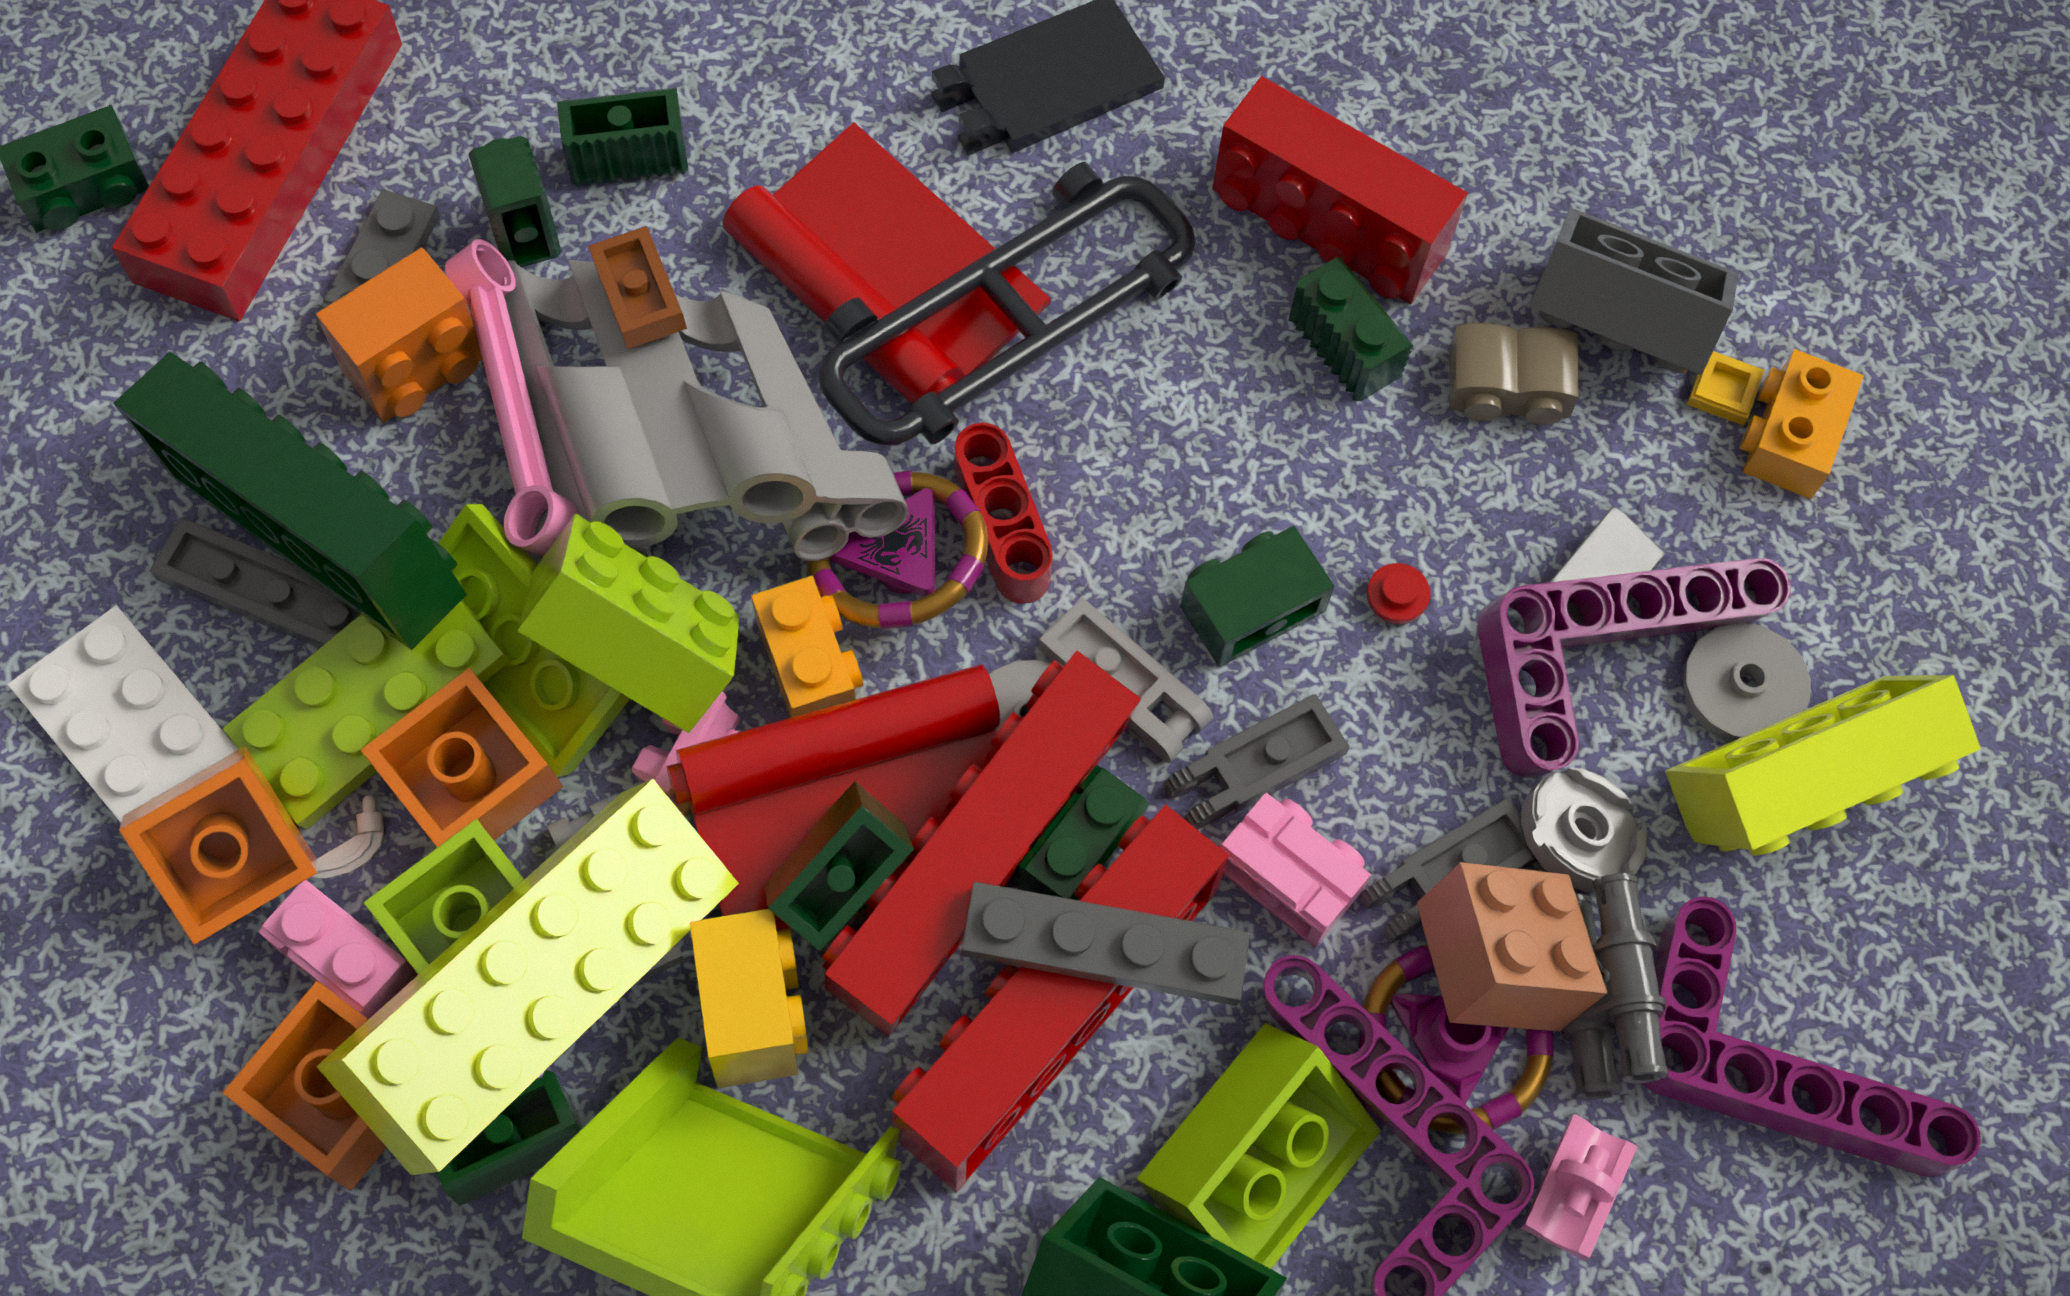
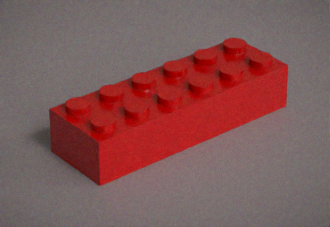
(257, 151)
(990, 829)
(1042, 1018)

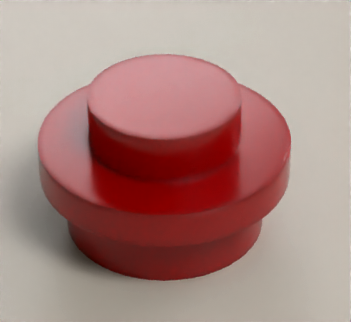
(1398, 593)

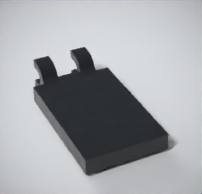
(1047, 77)

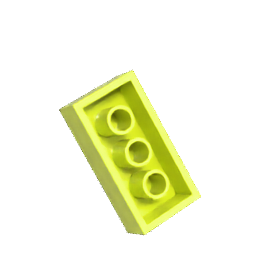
(1824, 762)

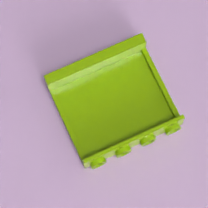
(703, 1191)

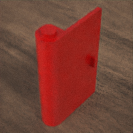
(876, 233)
(772, 783)

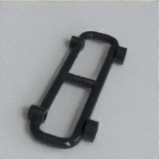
(1083, 196)

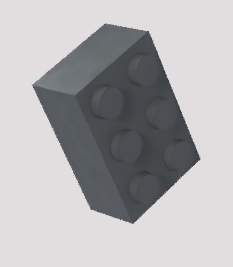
(1635, 293)

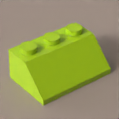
(1262, 1147)

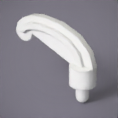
(358, 849)

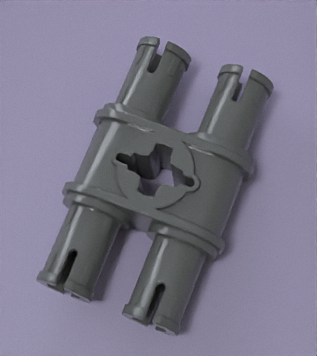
(1631, 1000)

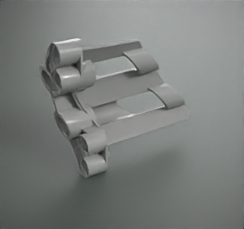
(651, 443)

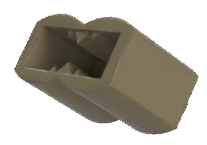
(1513, 372)

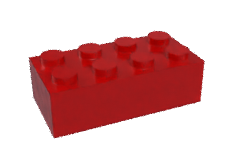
(1336, 190)

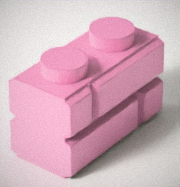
(1294, 868)
(337, 950)

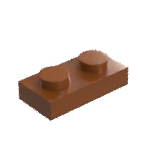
(637, 287)

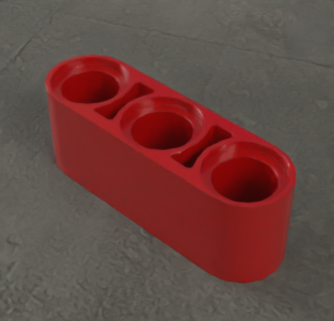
(1004, 487)

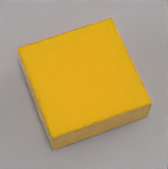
(1726, 388)

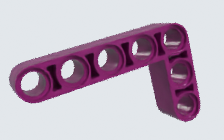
(1605, 620)
(1772, 1073)
(1410, 1124)

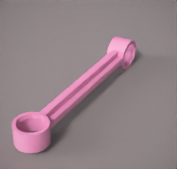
(484, 280)

